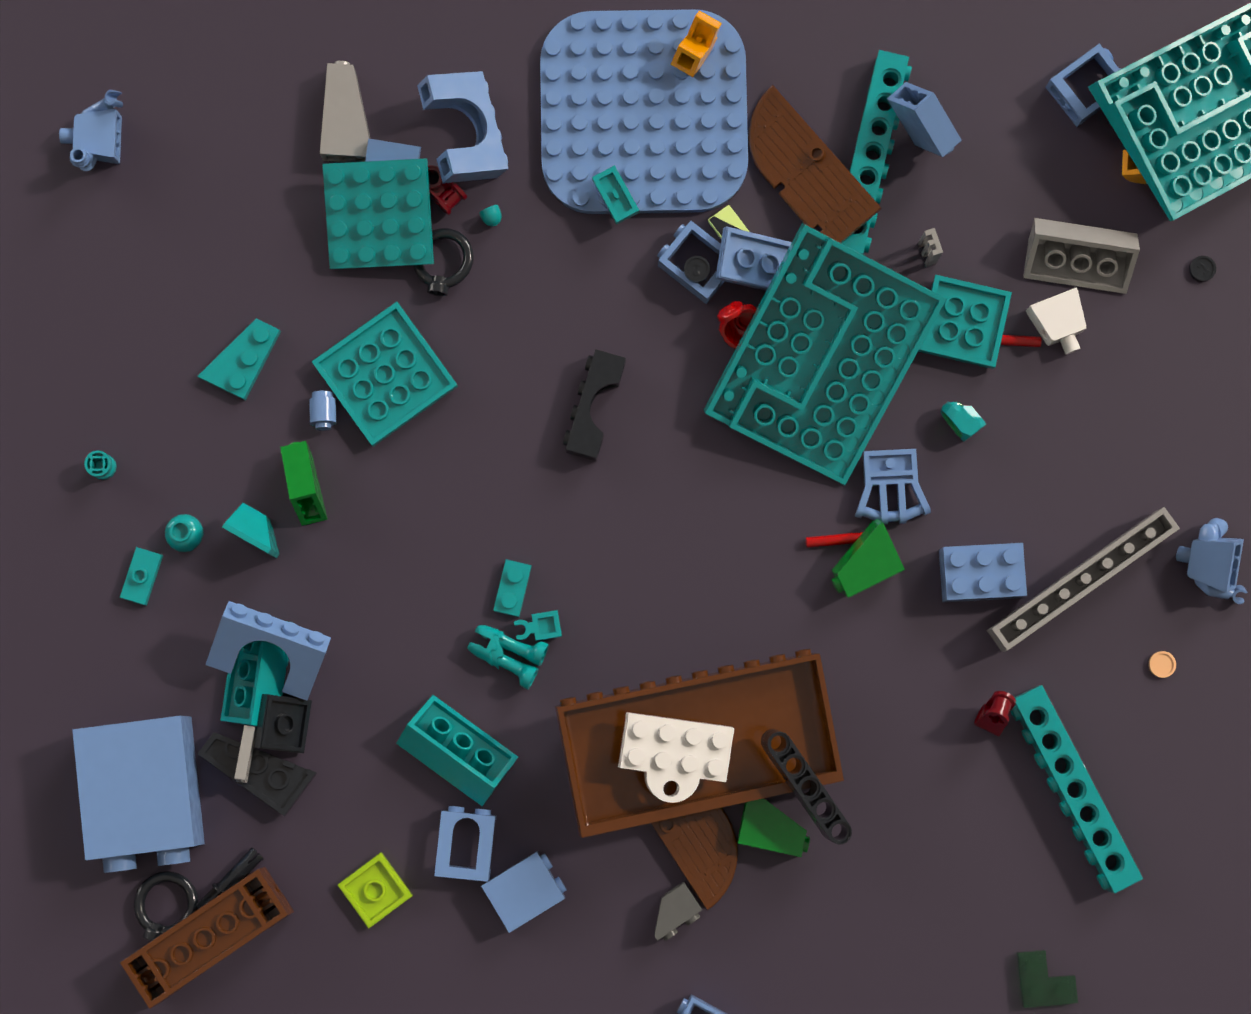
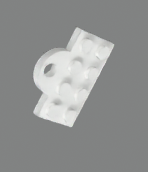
(675, 752)

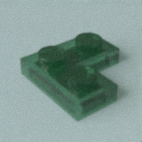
(1037, 987)

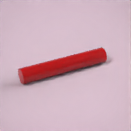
(1014, 340)
(830, 540)

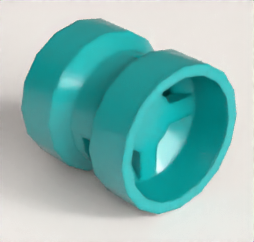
(103, 469)

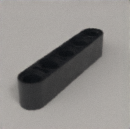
(816, 794)

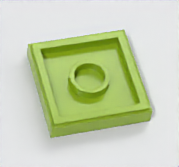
(375, 890)

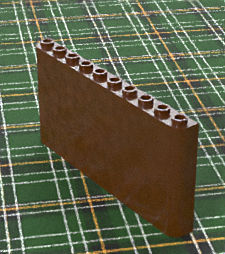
(751, 699)

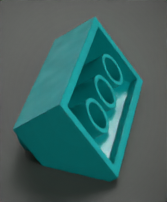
(256, 672)
(457, 750)

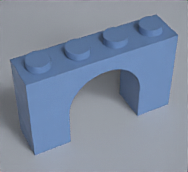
(469, 95)
(244, 625)

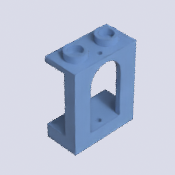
(486, 826)

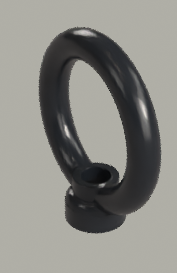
(438, 284)
(153, 929)

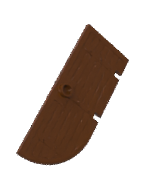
(813, 177)
(703, 850)

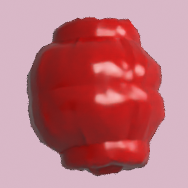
(734, 320)

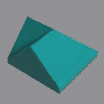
(253, 528)

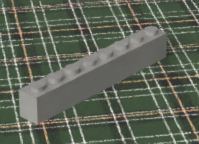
(1083, 579)

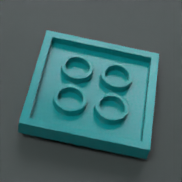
(968, 322)

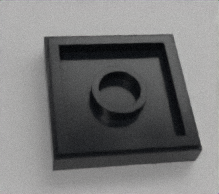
(283, 723)

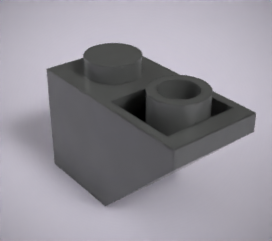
(675, 909)

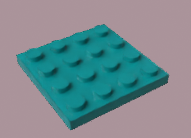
(378, 213)
(385, 374)

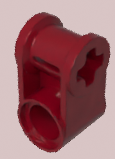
(445, 194)
(994, 714)

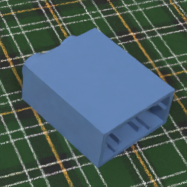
(138, 791)

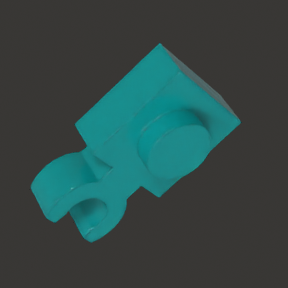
(544, 626)

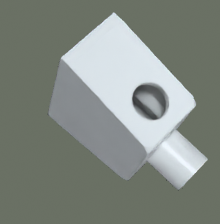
(1059, 319)

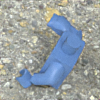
(95, 133)
(1214, 561)

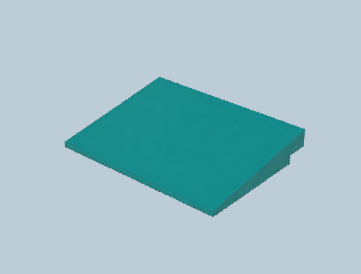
(1187, 113)
(824, 354)

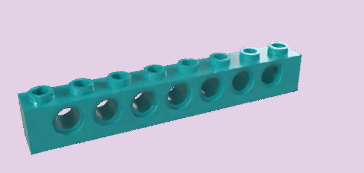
(886, 66)
(1125, 871)

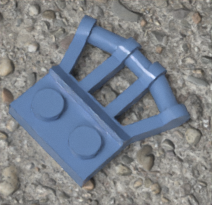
(891, 468)

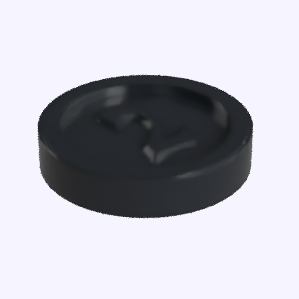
(1202, 268)
(696, 269)

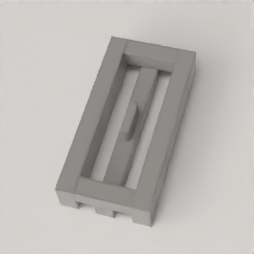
(930, 241)
(245, 754)

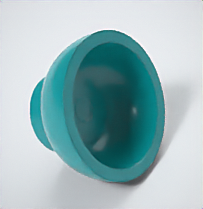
(184, 533)

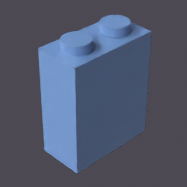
(924, 119)
(524, 891)

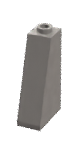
(344, 119)

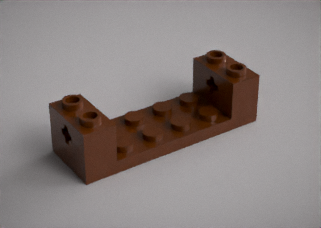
(206, 937)

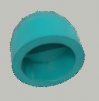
(491, 215)

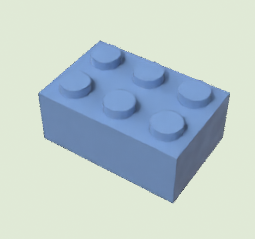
(982, 572)

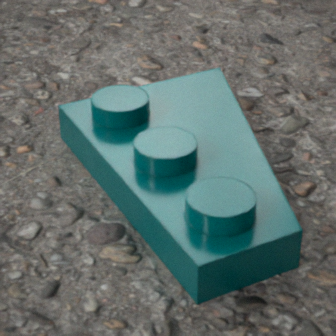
(242, 360)

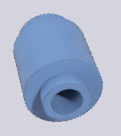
(322, 410)

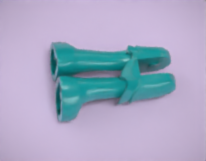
(495, 654)

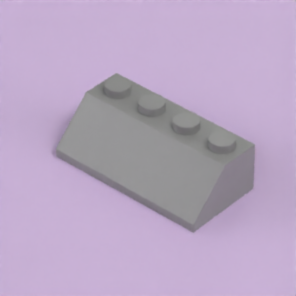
(1081, 255)

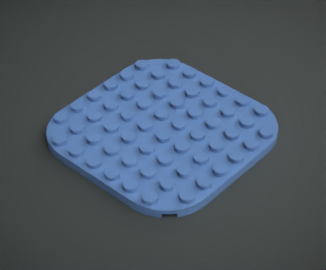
(623, 104)

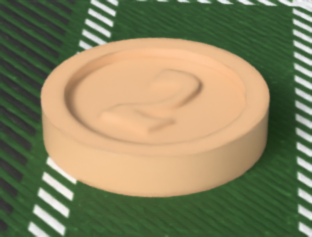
(1162, 664)

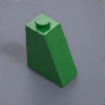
(303, 483)
(867, 561)
(771, 829)

